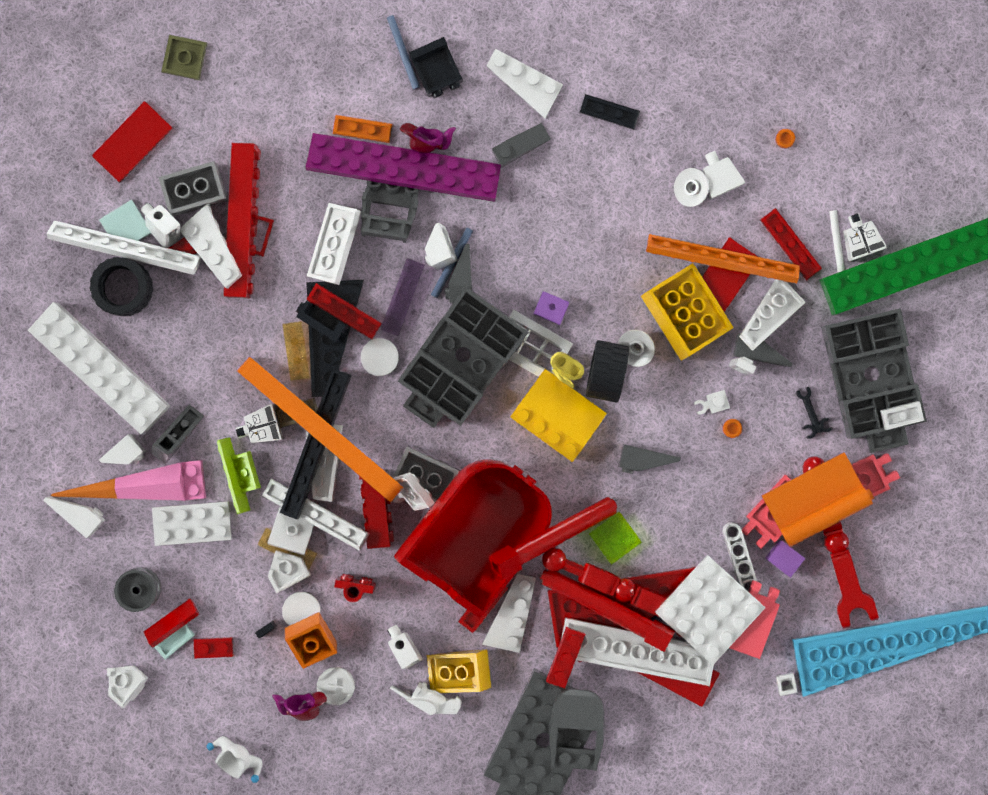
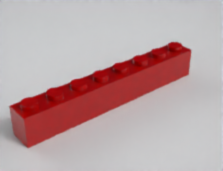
(242, 215)

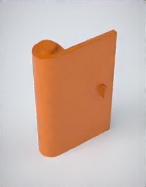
(817, 499)

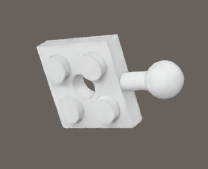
(413, 492)

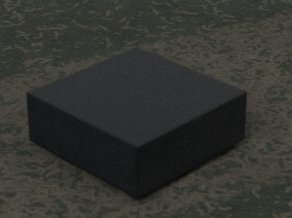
(266, 629)

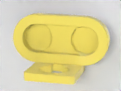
(566, 368)

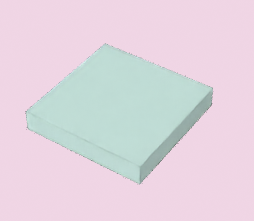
(126, 222)

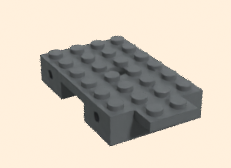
(852, 348)
(454, 387)
(517, 759)

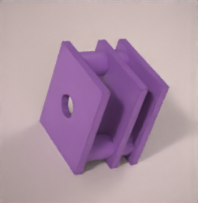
(551, 308)
(785, 558)

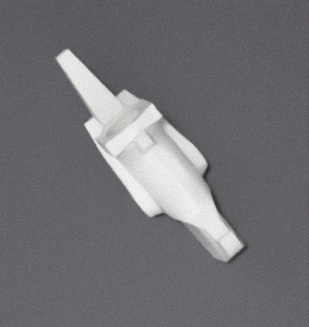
(430, 700)

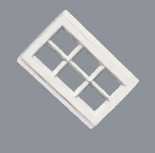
(542, 332)

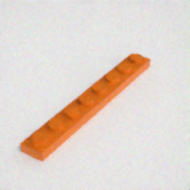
(722, 258)

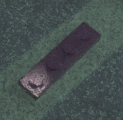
(402, 297)

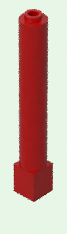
(510, 560)
(653, 632)

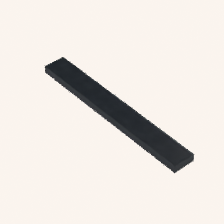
(313, 449)

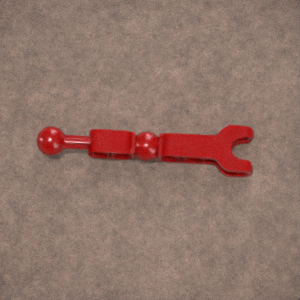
(837, 544)
(604, 581)

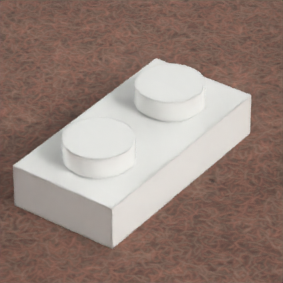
(902, 415)

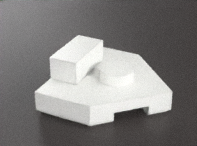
(287, 570)
(125, 684)

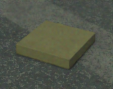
(184, 57)

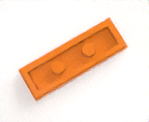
(362, 129)

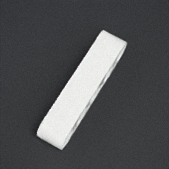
(743, 557)

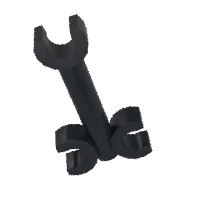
(816, 426)

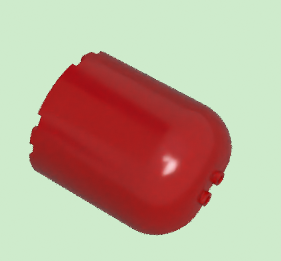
(472, 519)

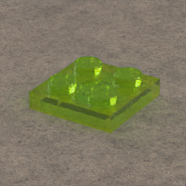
(615, 537)

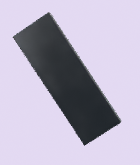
(609, 112)

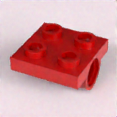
(364, 585)

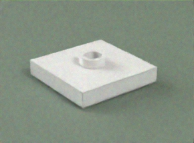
(290, 533)

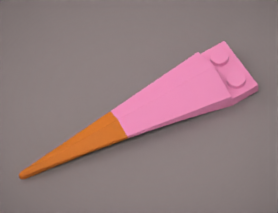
(171, 482)

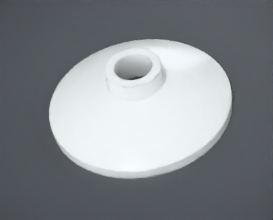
(684, 184)
(640, 356)

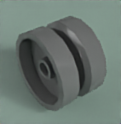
(149, 588)

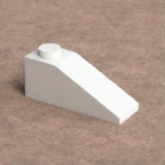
(81, 517)

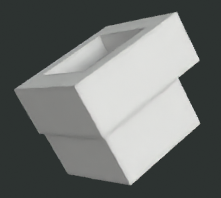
(788, 689)

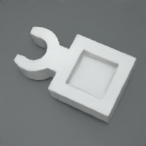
(715, 402)

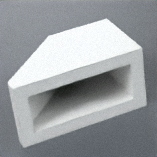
(439, 248)
(125, 452)

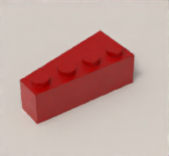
(377, 517)

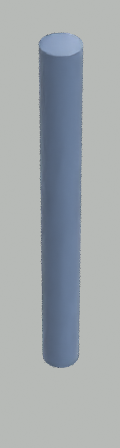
(403, 52)
(448, 269)

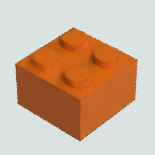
(310, 640)

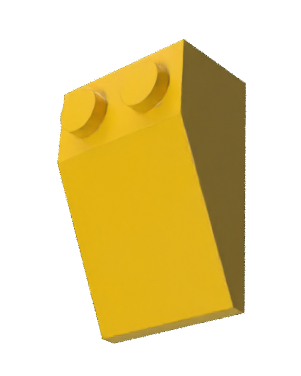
(459, 671)

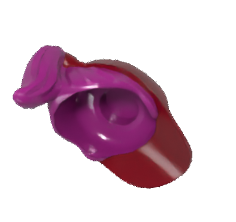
(427, 140)
(294, 707)

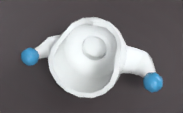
(235, 758)

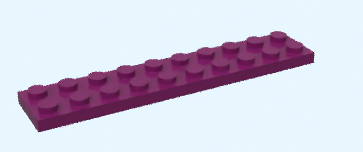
(403, 167)

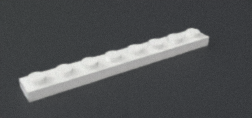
(124, 247)

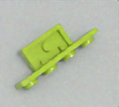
(239, 473)

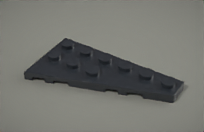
(324, 352)

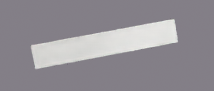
(320, 517)

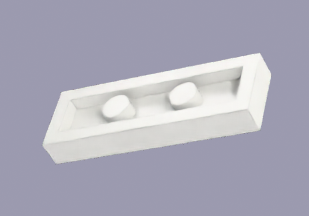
(743, 365)

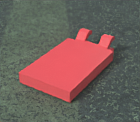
(873, 475)
(763, 521)
(755, 636)

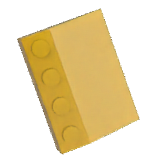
(687, 311)
(558, 415)

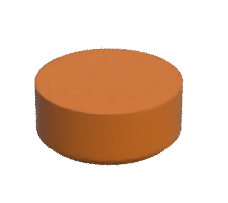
(785, 138)
(732, 428)

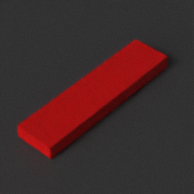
(790, 244)
(344, 311)

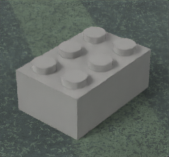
(193, 188)
(431, 472)

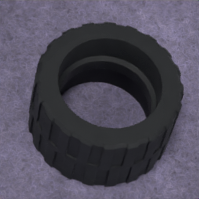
(99, 278)
(607, 371)

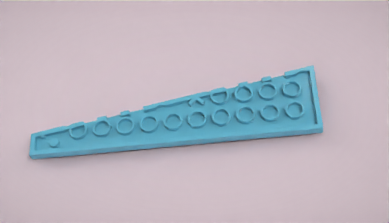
(850, 653)

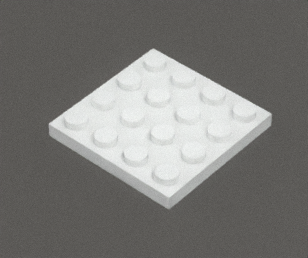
(710, 609)

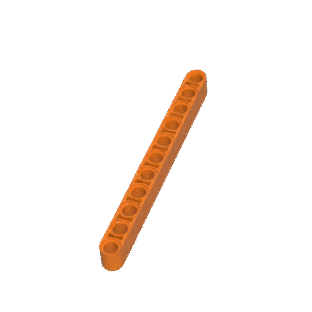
(320, 429)

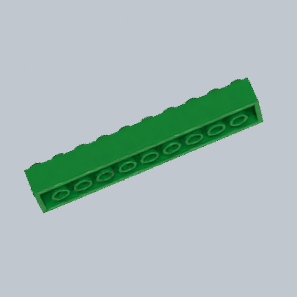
(906, 267)

